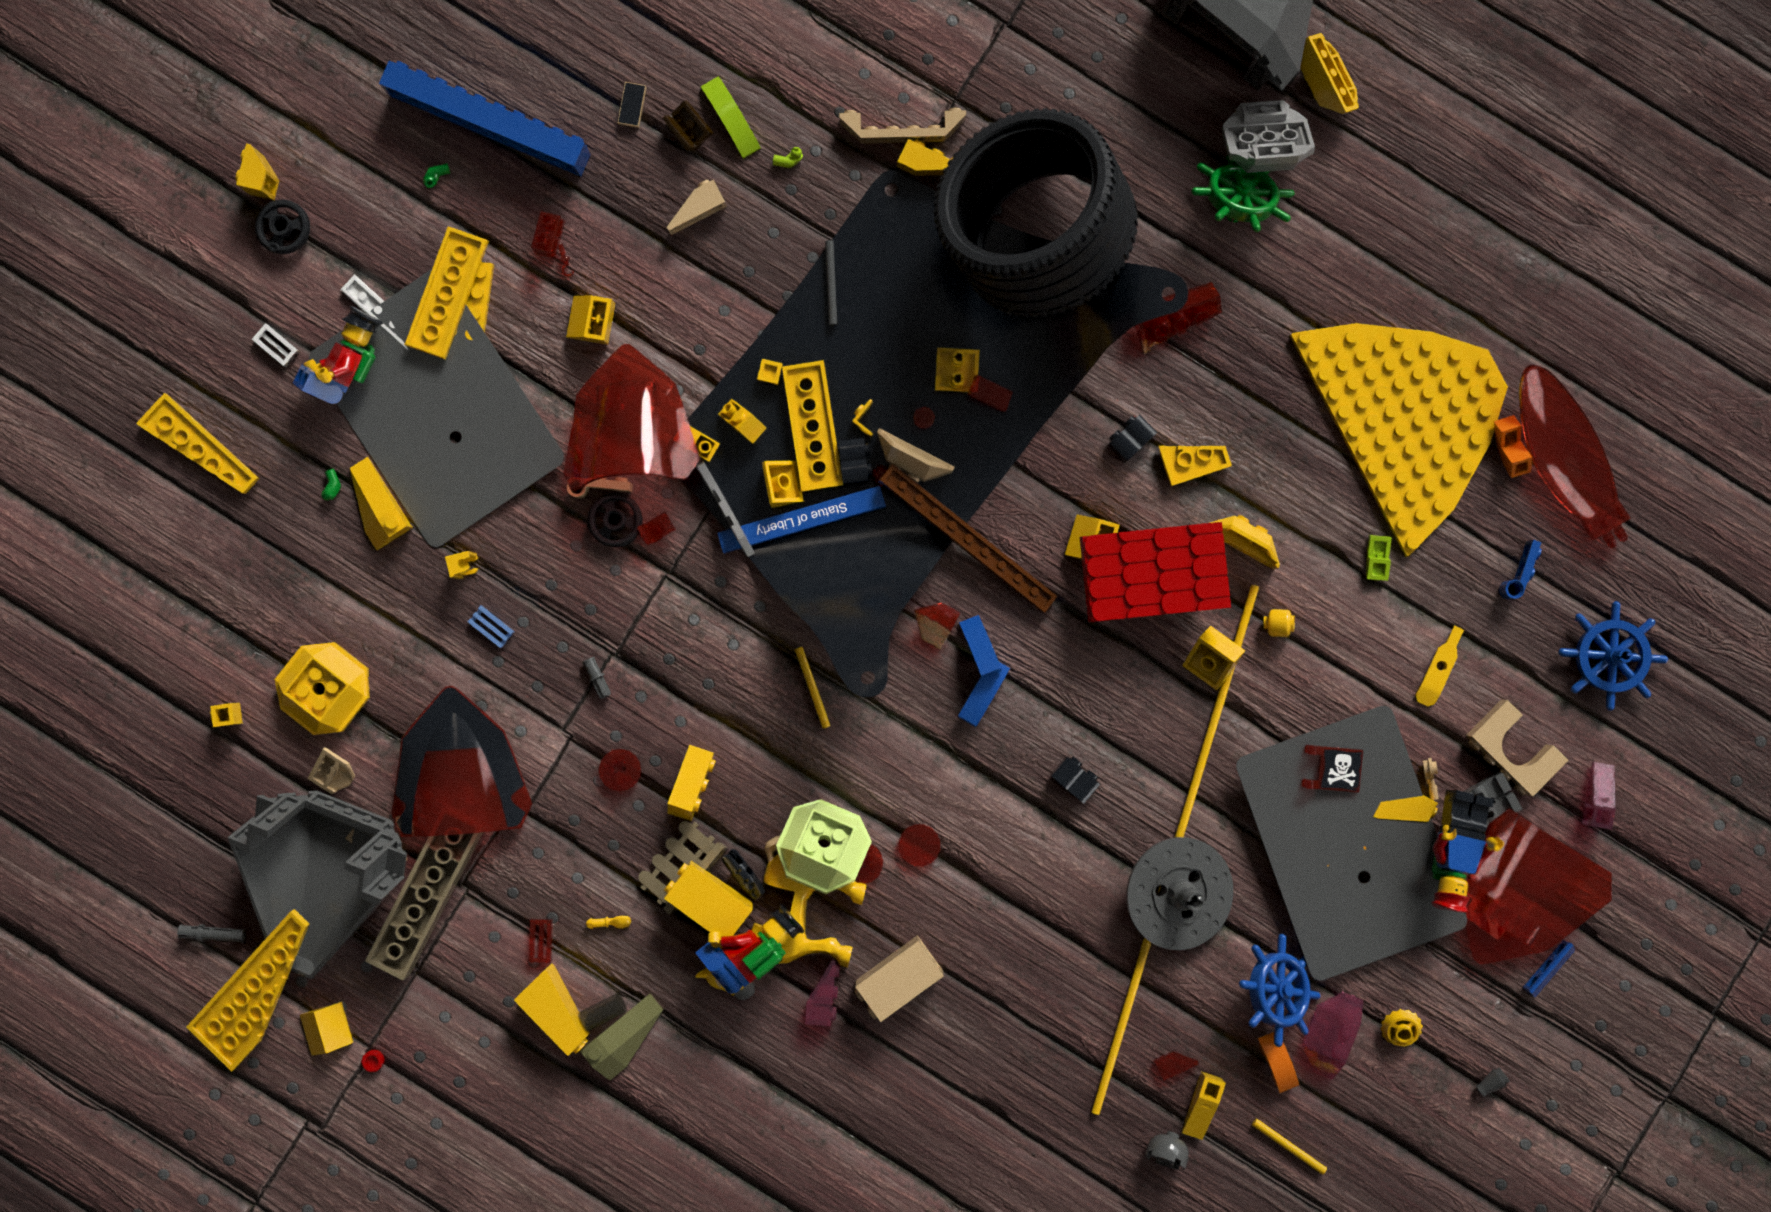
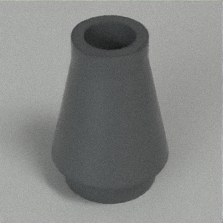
(1493, 1081)

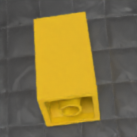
(708, 900)
(554, 1010)

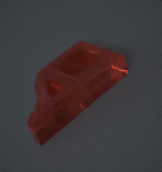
(1173, 1064)

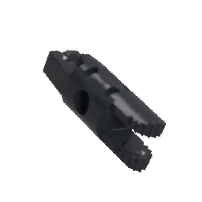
(743, 874)

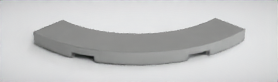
(725, 508)

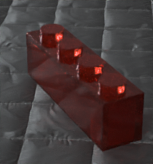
(1202, 305)

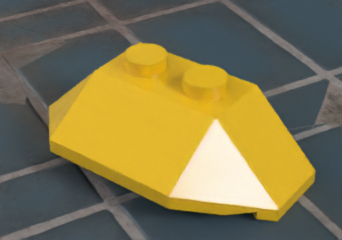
(1328, 76)
(1250, 540)

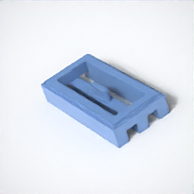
(476, 615)

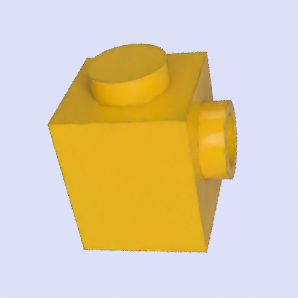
(226, 714)

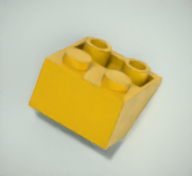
(256, 175)
(591, 319)
(1085, 527)

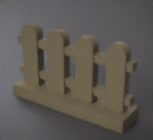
(677, 849)

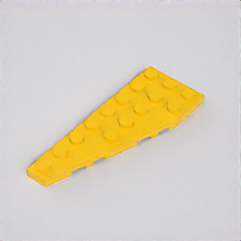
(243, 1007)

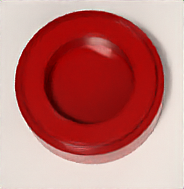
(372, 1061)

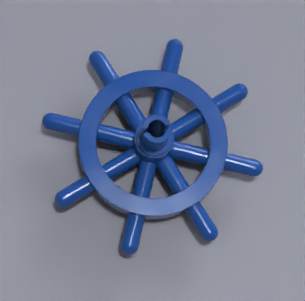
(1613, 655)
(1279, 990)

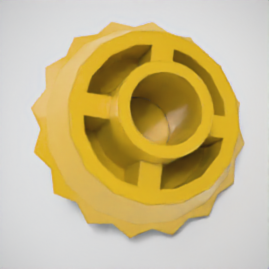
(1401, 1027)

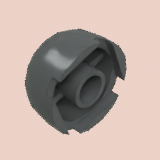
(1168, 1150)

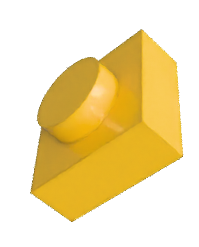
(769, 371)

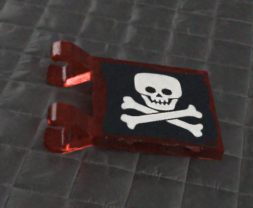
(1337, 769)

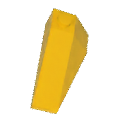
(378, 508)

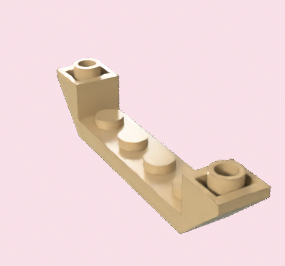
(892, 134)

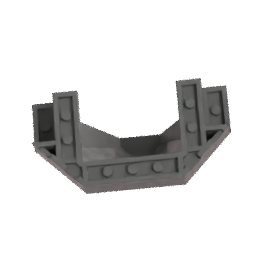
(1265, 29)
(301, 861)

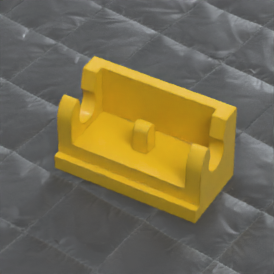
(459, 564)

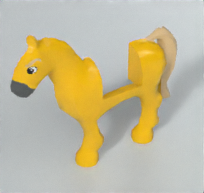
(800, 945)

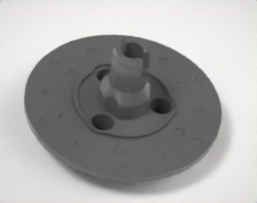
(1204, 896)

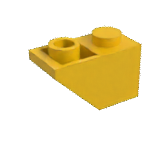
(742, 420)
(705, 445)

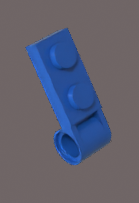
(1524, 571)

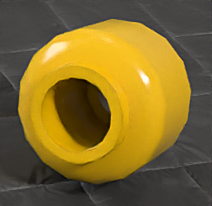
(1279, 623)

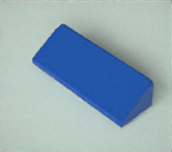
(1549, 968)

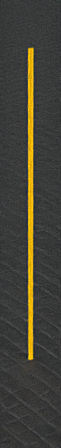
(1179, 833)

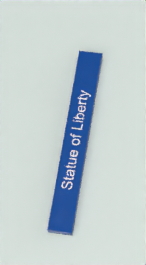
(805, 518)

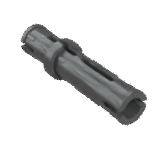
(211, 933)

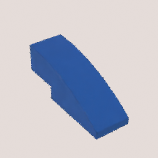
(980, 647)
(982, 696)

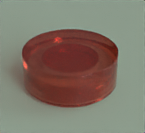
(923, 417)

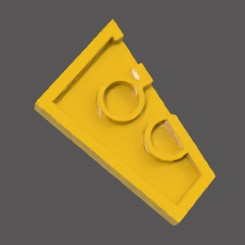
(1191, 462)

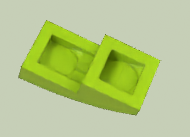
(1378, 557)

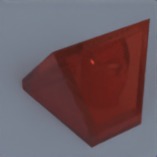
(936, 623)

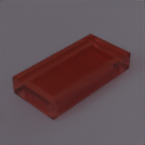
(990, 393)

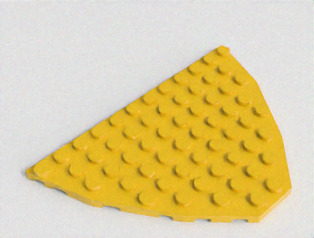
(1410, 412)

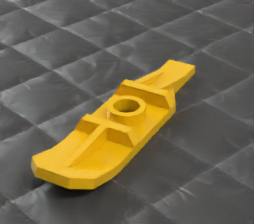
(1434, 678)

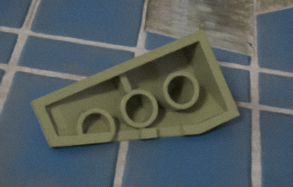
(618, 1043)

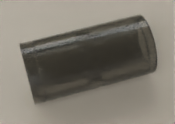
(602, 1011)

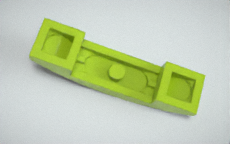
(731, 117)

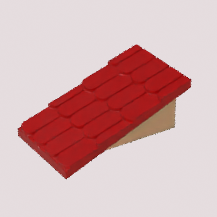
(1155, 572)

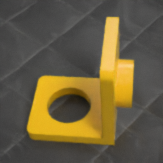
(861, 410)

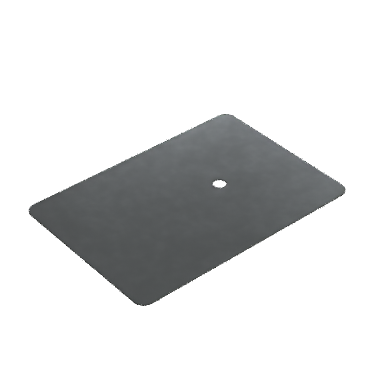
(419, 400)
(1306, 829)

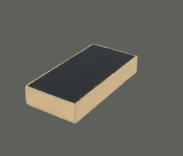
(632, 105)

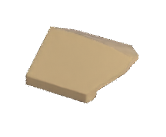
(331, 772)

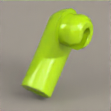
(790, 160)

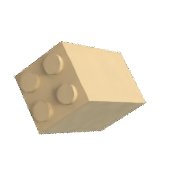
(898, 979)

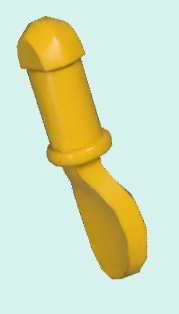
(618, 922)

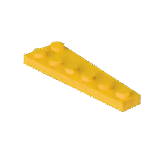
(183, 433)

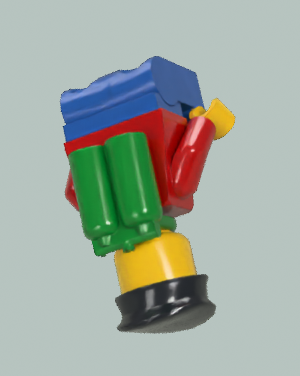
(343, 363)
(746, 955)

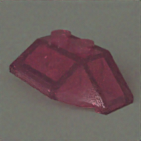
(1332, 1033)

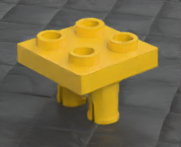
(956, 369)

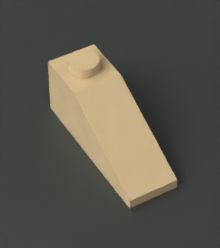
(699, 205)

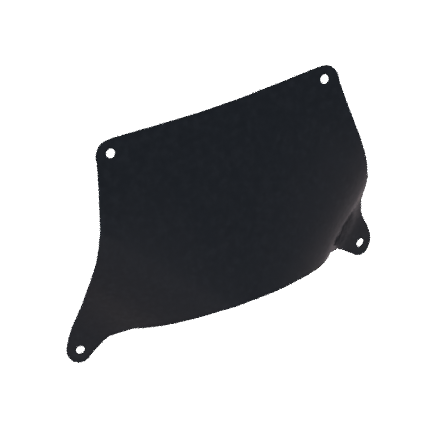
(894, 309)

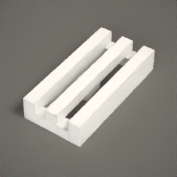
(289, 356)

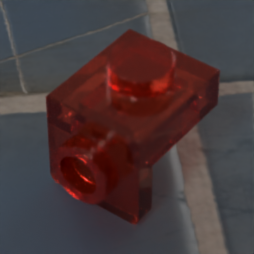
(656, 529)

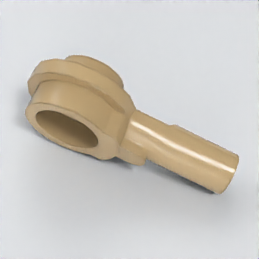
(1430, 769)

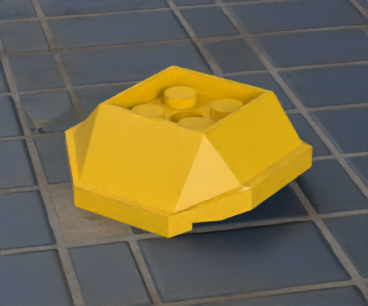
(344, 684)

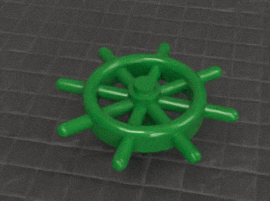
(1242, 194)

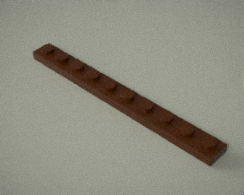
(967, 538)

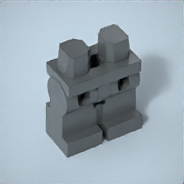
(1497, 788)

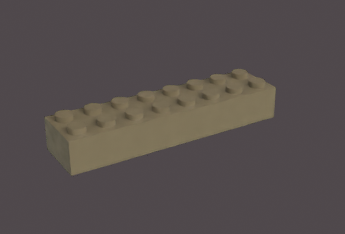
(421, 903)

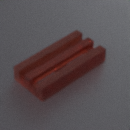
(541, 922)

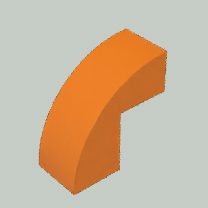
(1511, 449)
(1279, 1063)

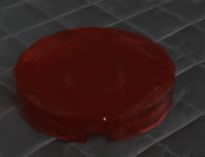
(919, 845)

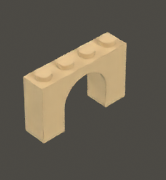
(1488, 738)

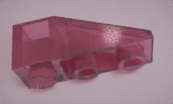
(1600, 796)
(820, 1002)

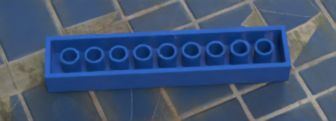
(485, 118)

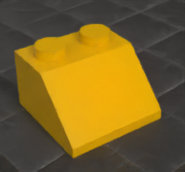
(1213, 657)

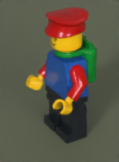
(1461, 847)

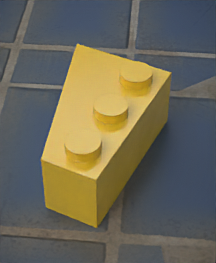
(691, 783)

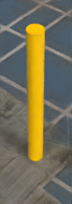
(812, 687)
(1289, 1146)

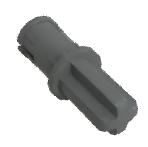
(596, 678)

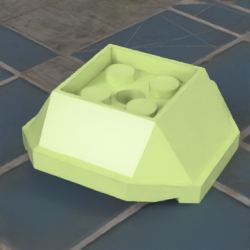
(818, 866)

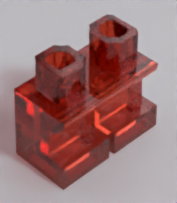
(547, 230)

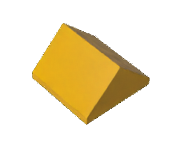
(782, 483)
(326, 1029)

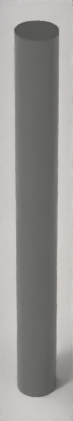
(831, 286)

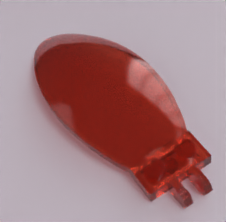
(1569, 454)

